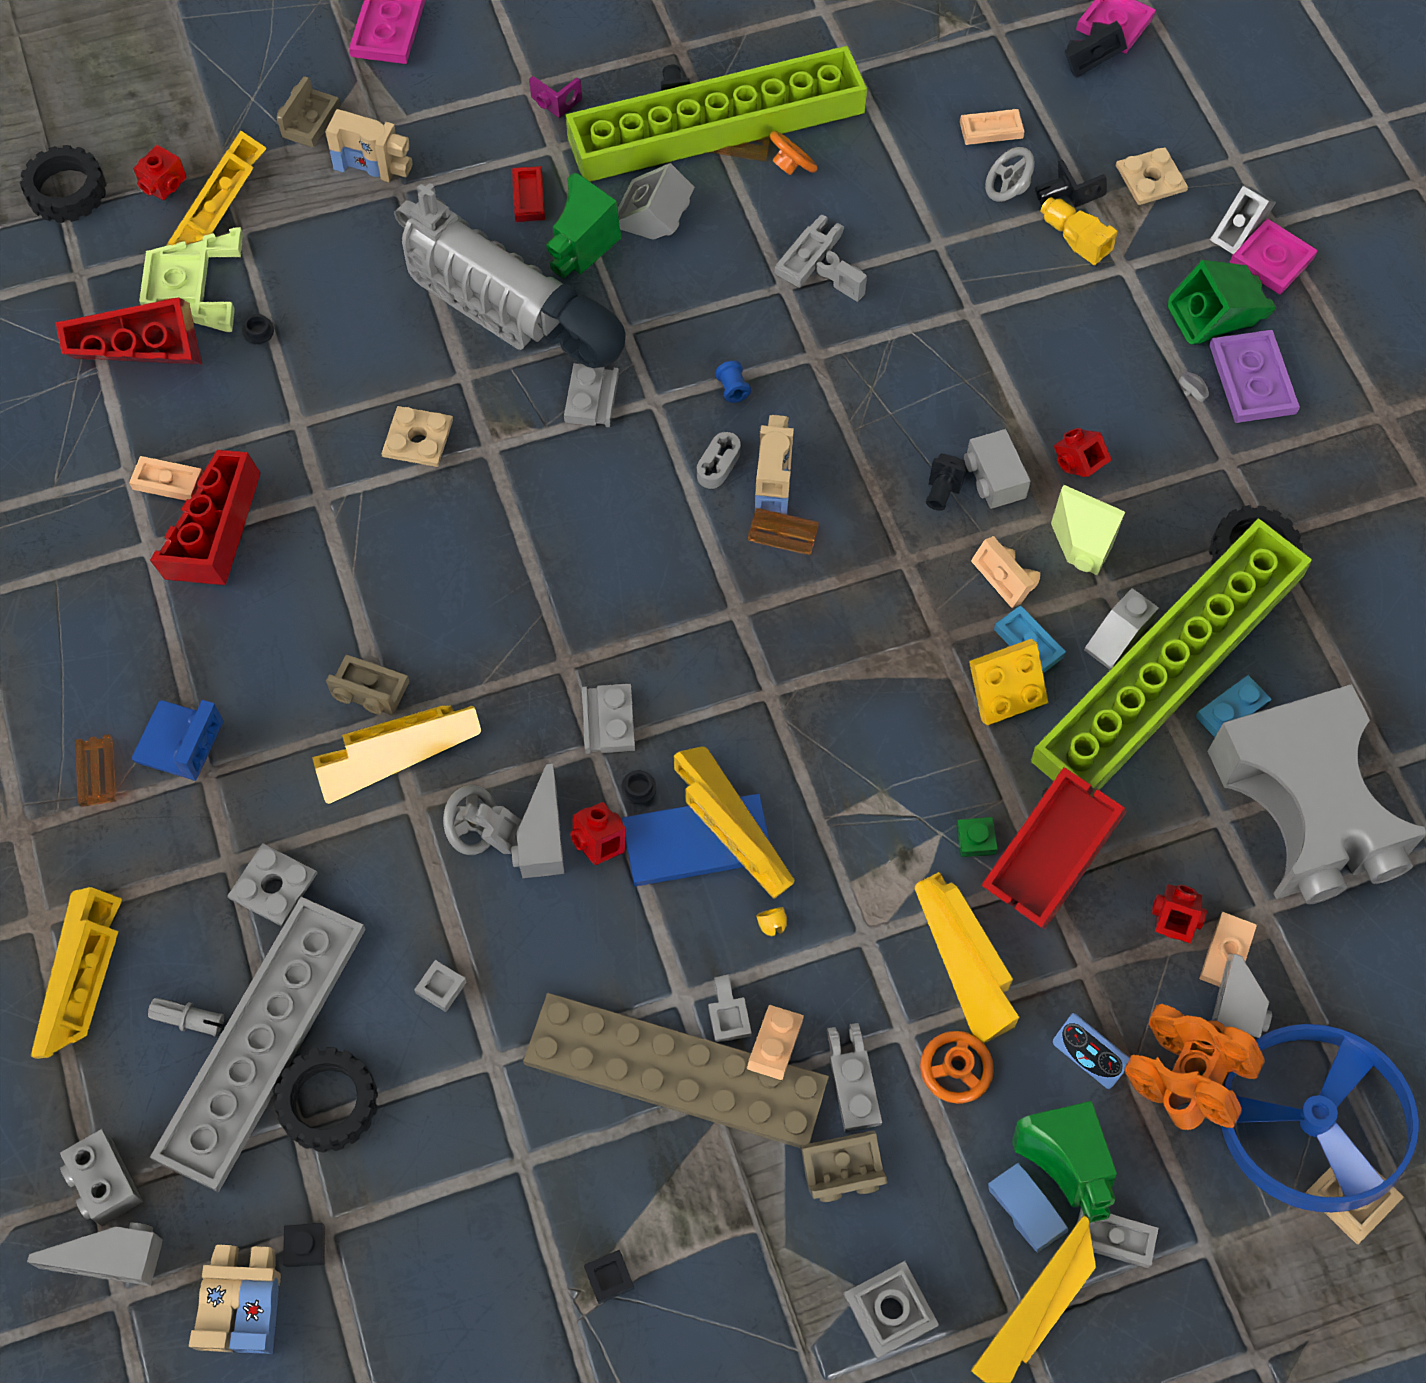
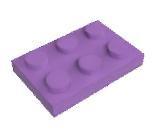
(1254, 376)

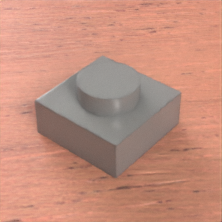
(440, 986)

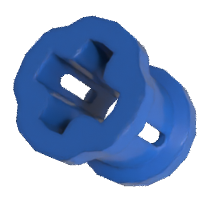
(735, 387)

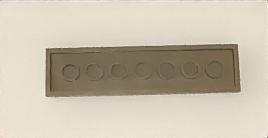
(674, 1071)

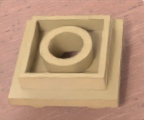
(1152, 164)
(413, 422)
(1360, 1221)

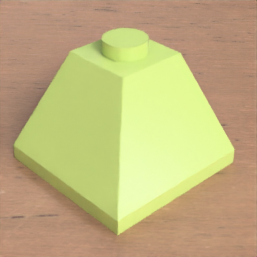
(1085, 529)

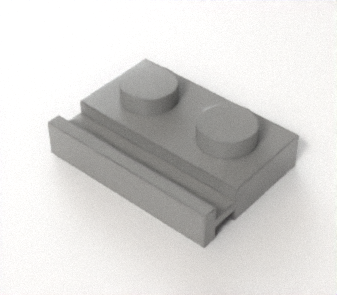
(591, 395)
(608, 718)

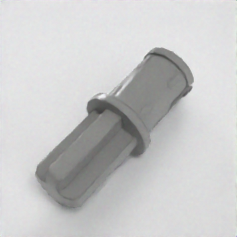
(185, 1016)

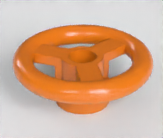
(791, 155)
(965, 1056)

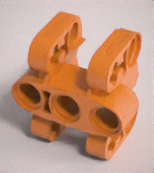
(1190, 1038)

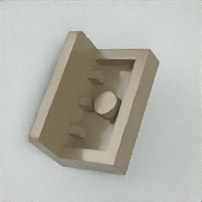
(306, 113)
(368, 685)
(843, 1166)

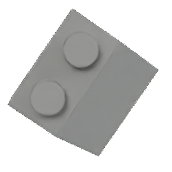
(655, 203)

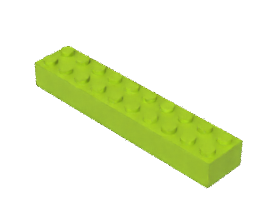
(715, 113)
(1173, 658)

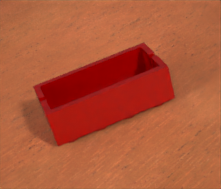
(1054, 848)

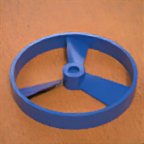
(1318, 1119)

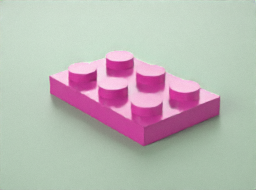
(386, 30)

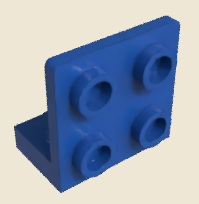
(179, 738)

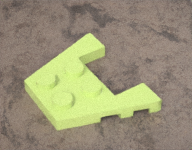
(182, 273)

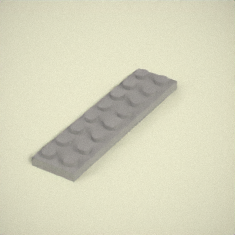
(258, 1044)

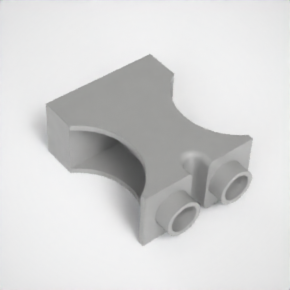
(1308, 777)

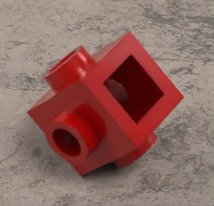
(159, 173)
(1082, 452)
(598, 833)
(1178, 912)

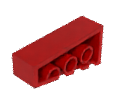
(139, 333)
(211, 523)

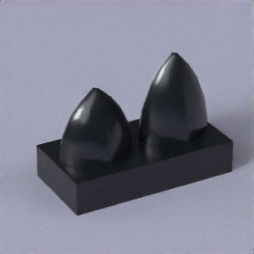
(1098, 47)

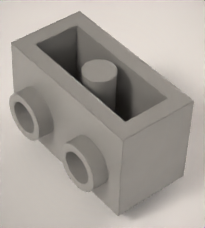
(997, 469)
(100, 1178)

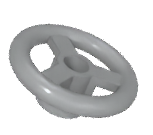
(1014, 177)
(456, 824)

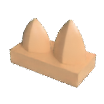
(1004, 573)

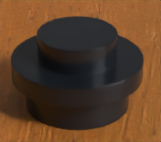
(257, 329)
(638, 787)

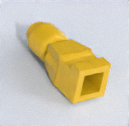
(1081, 230)

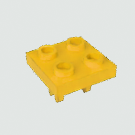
(1009, 681)

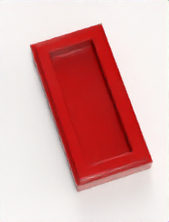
(528, 194)

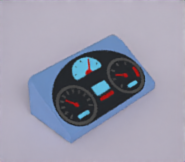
(1091, 1051)

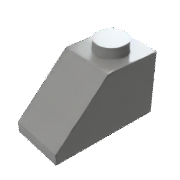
(1242, 218)
(1122, 629)
(1241, 999)

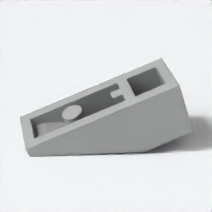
(539, 833)
(110, 1254)

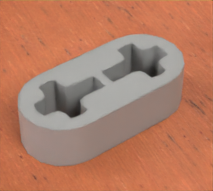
(724, 463)

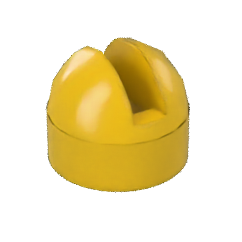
(772, 919)

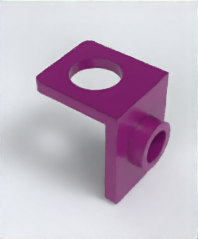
(554, 101)

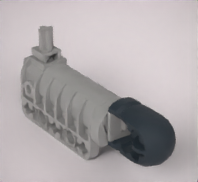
(499, 287)

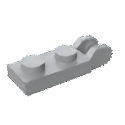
(807, 250)
(853, 1082)

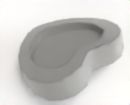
(1194, 385)

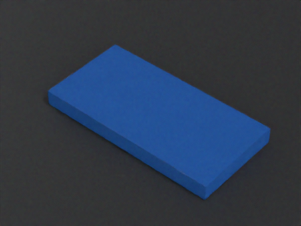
(679, 844)

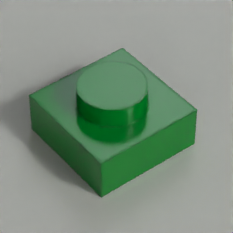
(976, 837)

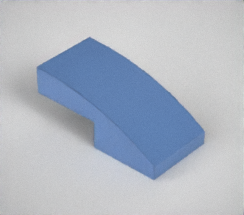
(1028, 1207)

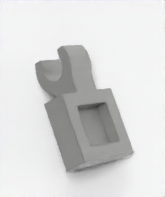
(846, 278)
(498, 824)
(728, 1015)

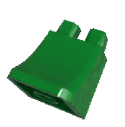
(584, 228)
(1218, 301)
(1073, 1152)

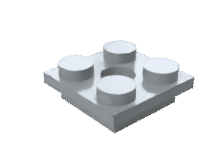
(268, 866)
(885, 1333)

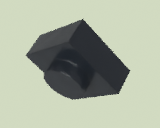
(304, 1245)
(609, 1276)

